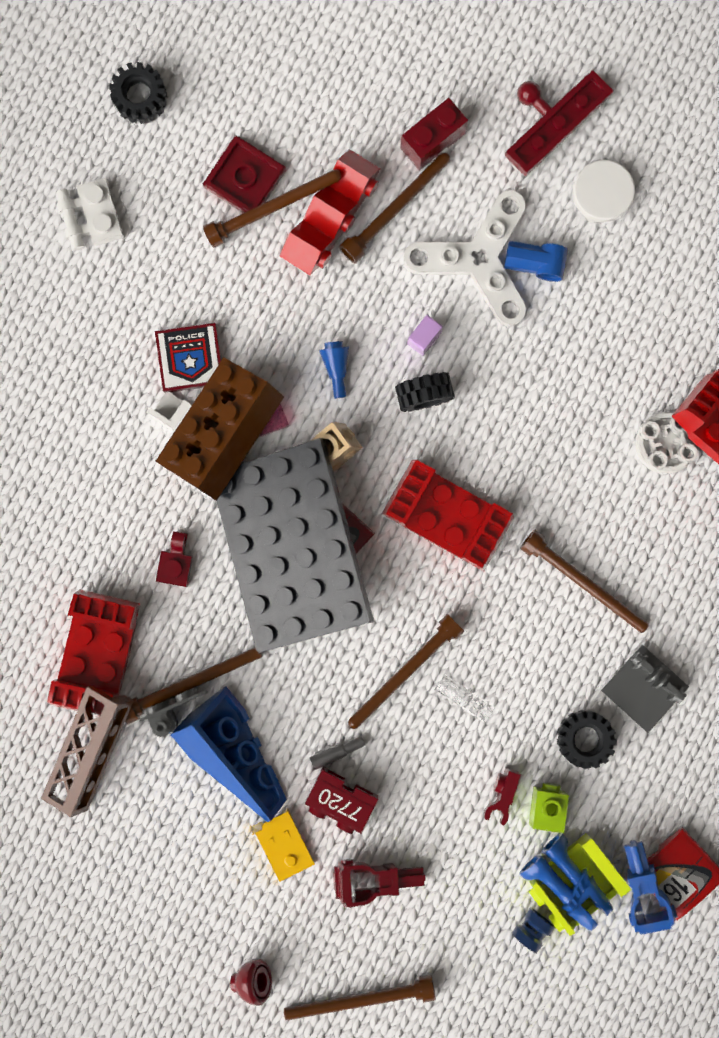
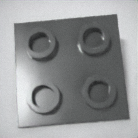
(645, 688)
(162, 716)

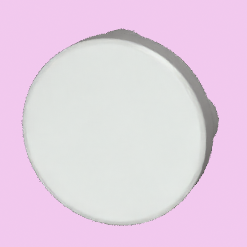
(603, 191)
(664, 444)

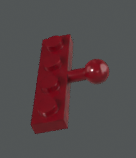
(557, 121)

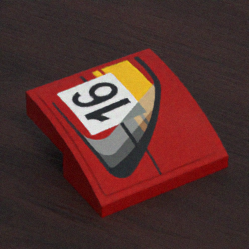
(684, 871)

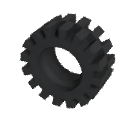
(133, 76)
(424, 392)
(605, 739)

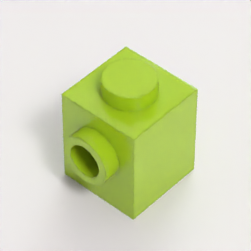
(548, 808)

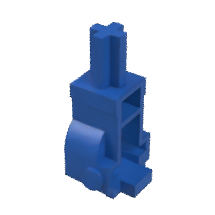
(643, 881)

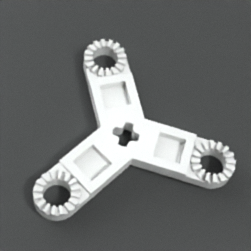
(456, 258)

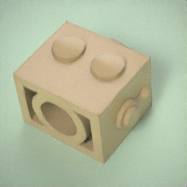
(340, 443)

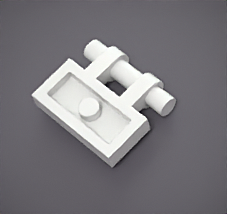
(99, 212)

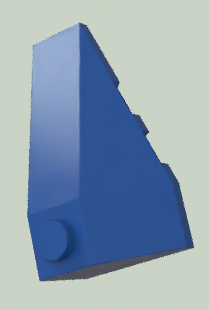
(224, 747)

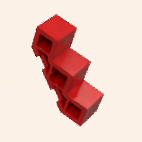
(330, 213)

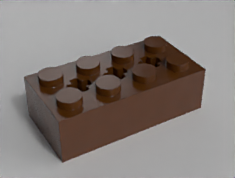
(220, 428)

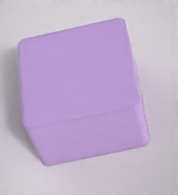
(425, 335)

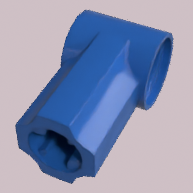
(545, 260)

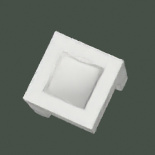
(170, 411)

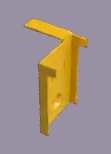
(283, 846)

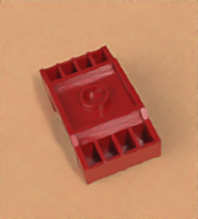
(700, 415)
(448, 515)
(94, 649)

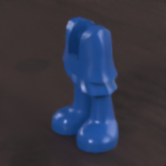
(582, 888)

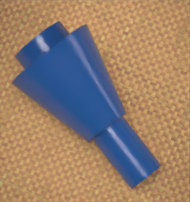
(335, 361)

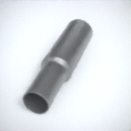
(336, 752)

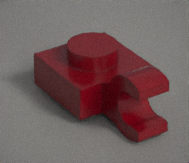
(175, 566)
(506, 786)

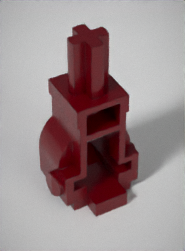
(387, 881)

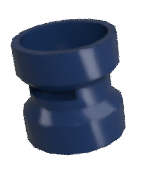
(530, 937)

